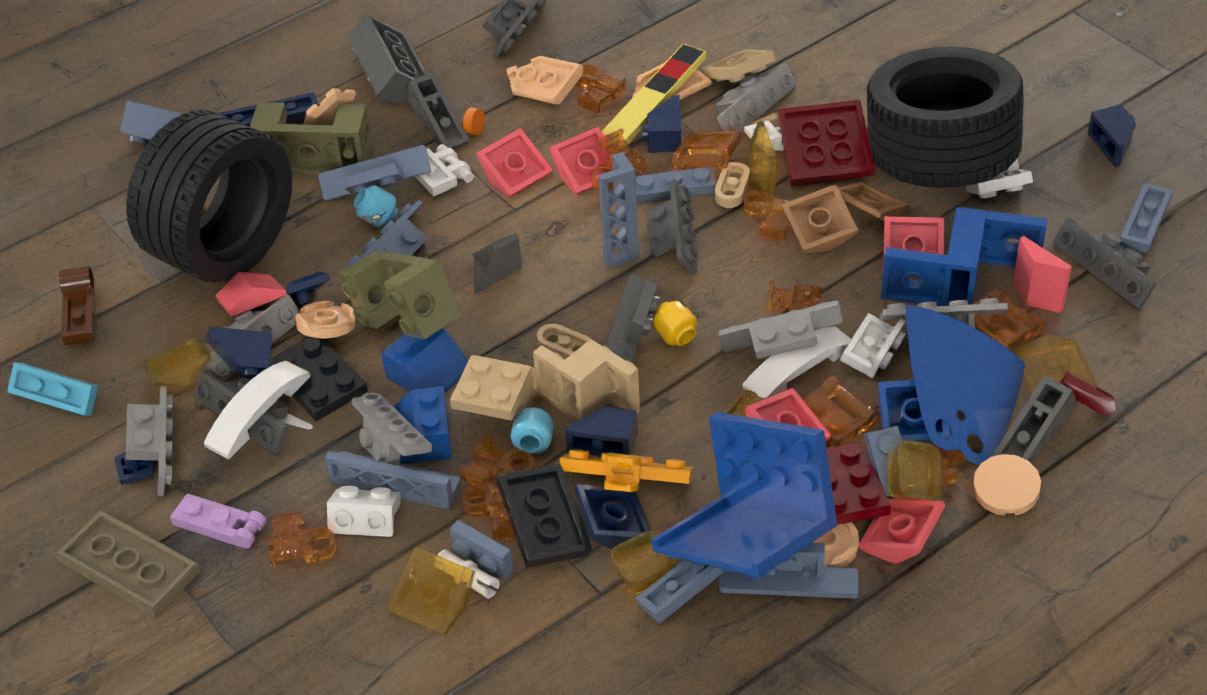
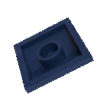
(611, 514)

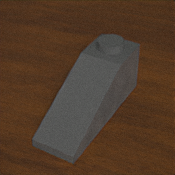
(436, 111)
(1038, 420)

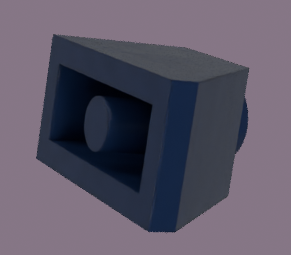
(663, 127)
(1112, 132)
(242, 350)
(604, 432)

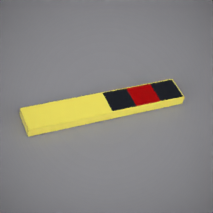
(656, 91)

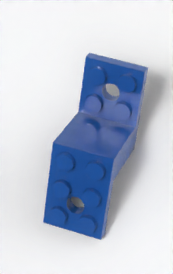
(952, 277)

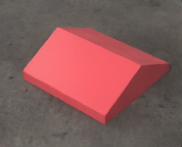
(578, 158)
(513, 163)
(914, 234)
(1041, 277)
(248, 292)
(786, 408)
(902, 532)

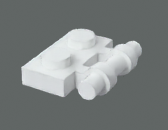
(442, 177)

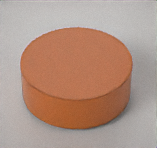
(474, 121)

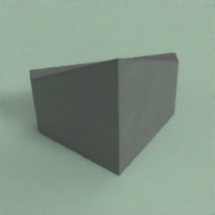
(496, 262)

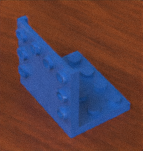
(770, 500)

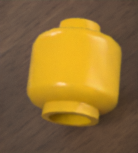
(675, 323)

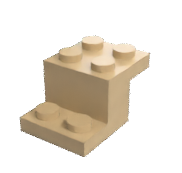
(586, 380)
(495, 388)

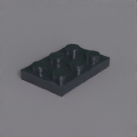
(330, 381)
(543, 515)

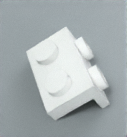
(1011, 180)
(872, 344)
(362, 511)

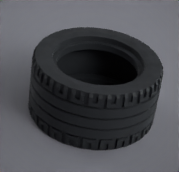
(945, 116)
(175, 179)

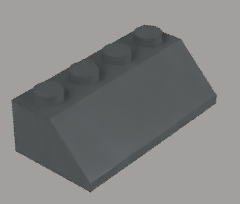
(386, 58)

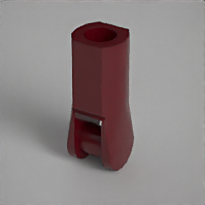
(1088, 394)

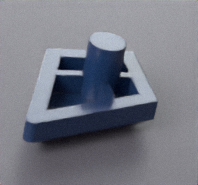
(301, 287)
(133, 469)

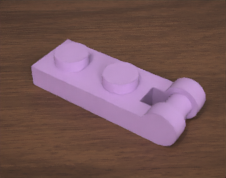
(218, 521)

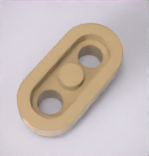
(732, 185)
(560, 339)

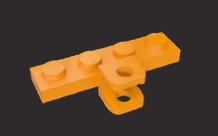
(625, 471)

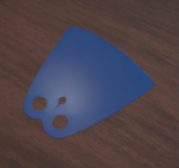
(965, 372)

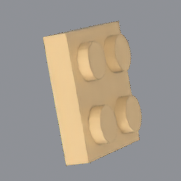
(738, 64)

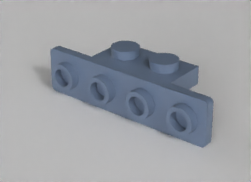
(379, 171)
(397, 237)
(799, 576)

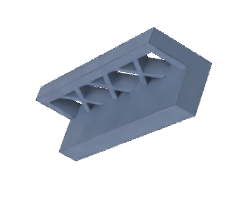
(625, 212)
(413, 483)

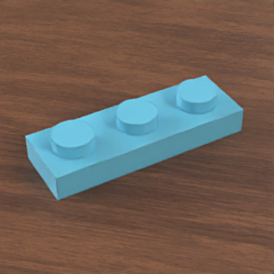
(52, 389)

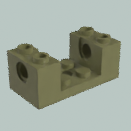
(334, 145)
(400, 286)

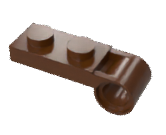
(77, 305)

